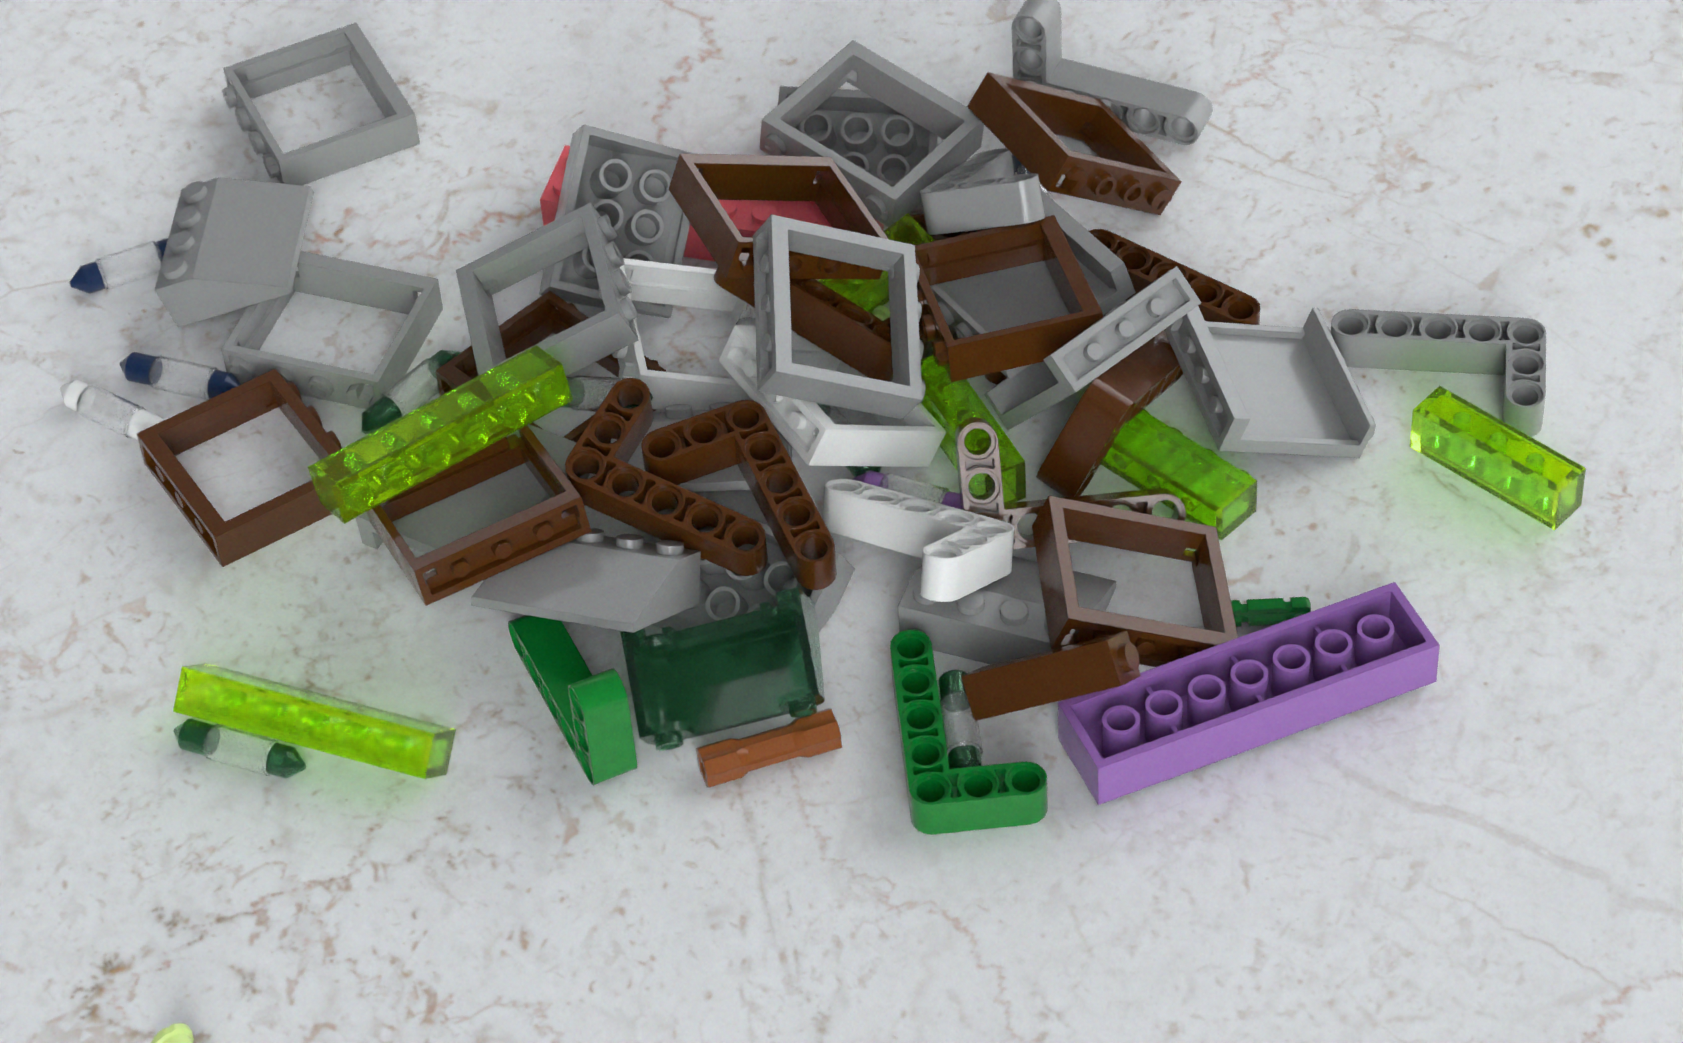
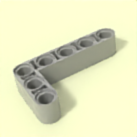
(1139, 103)
(982, 196)
(1454, 345)

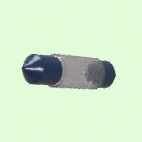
(120, 267)
(177, 375)

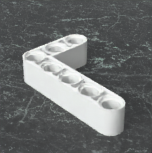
(956, 546)

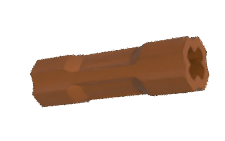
(800, 738)

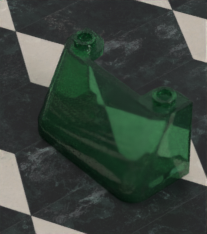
(726, 671)

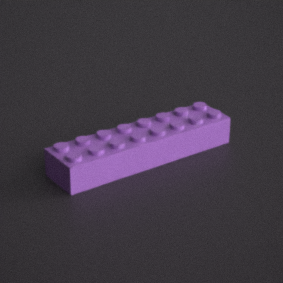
(1248, 692)

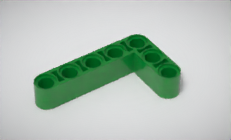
(586, 707)
(943, 797)

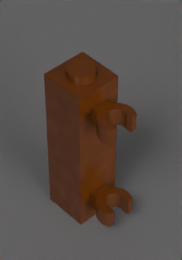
(1052, 676)

